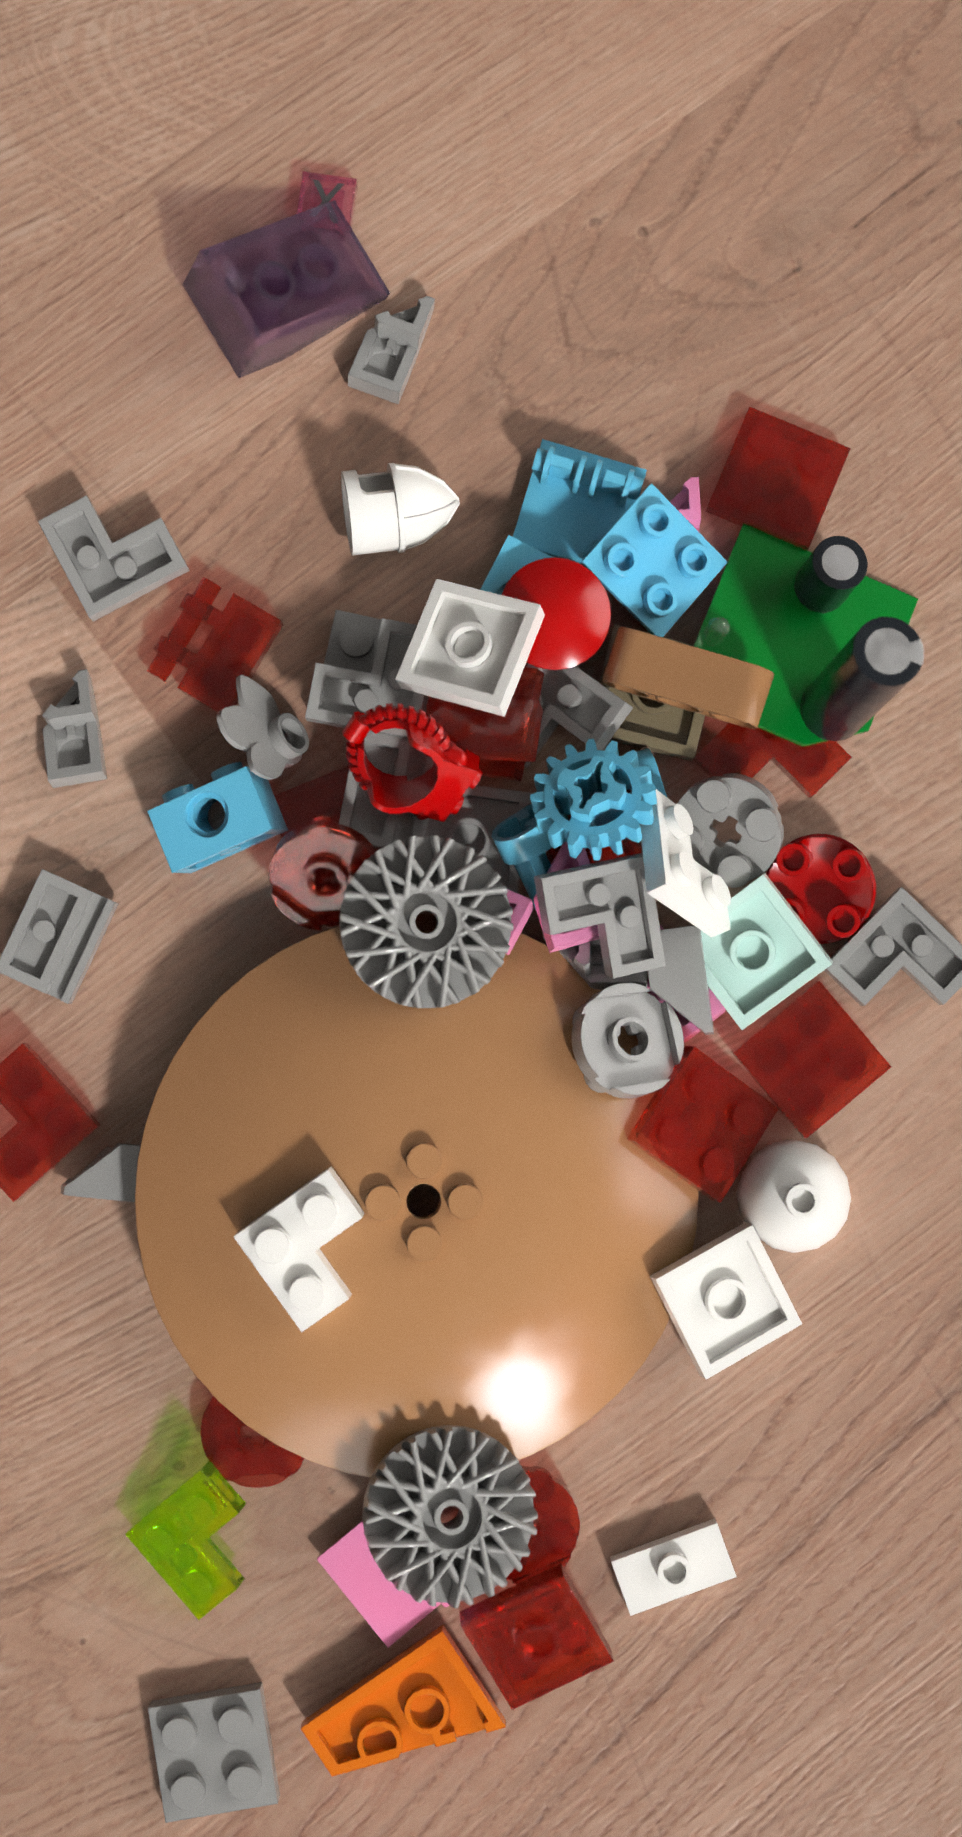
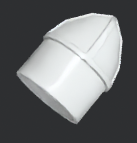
(394, 508)

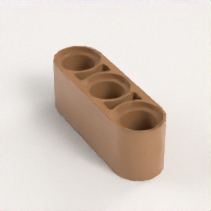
(688, 677)

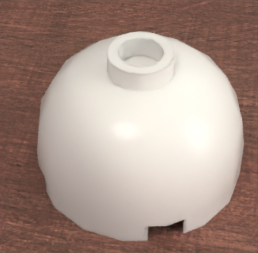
(794, 1195)

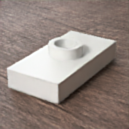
(672, 1567)

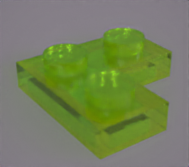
(179, 1543)

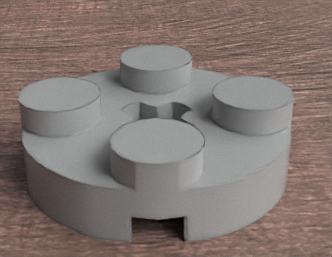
(757, 823)
(607, 1064)

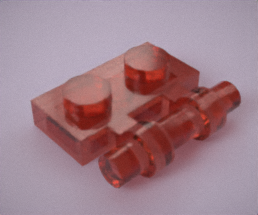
(233, 647)

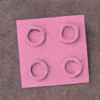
(376, 1598)

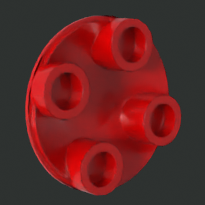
(573, 607)
(825, 884)

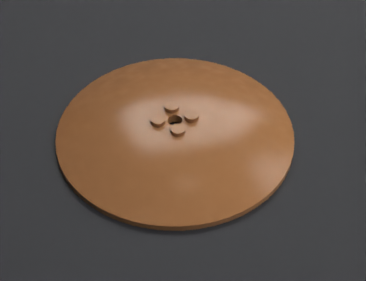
(491, 1313)

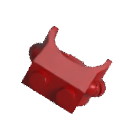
(427, 796)

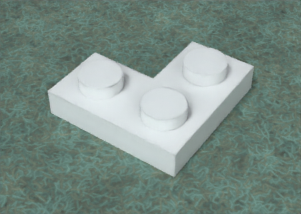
(675, 876)
(288, 1242)

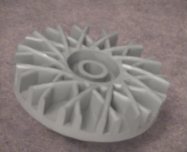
(382, 931)
(473, 1549)

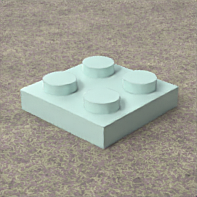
(762, 954)

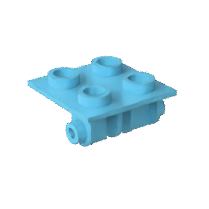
(574, 499)
(654, 561)

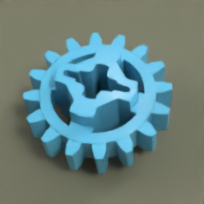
(596, 816)

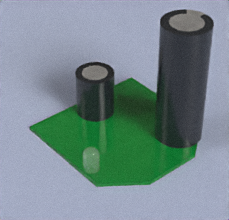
(820, 627)

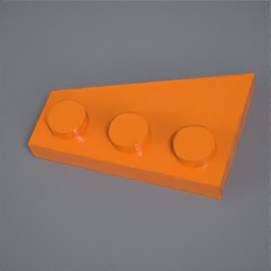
(404, 1705)

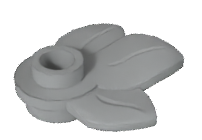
(258, 728)

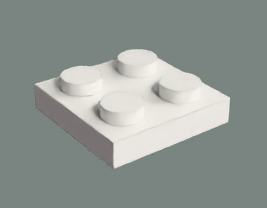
(470, 647)
(726, 1300)

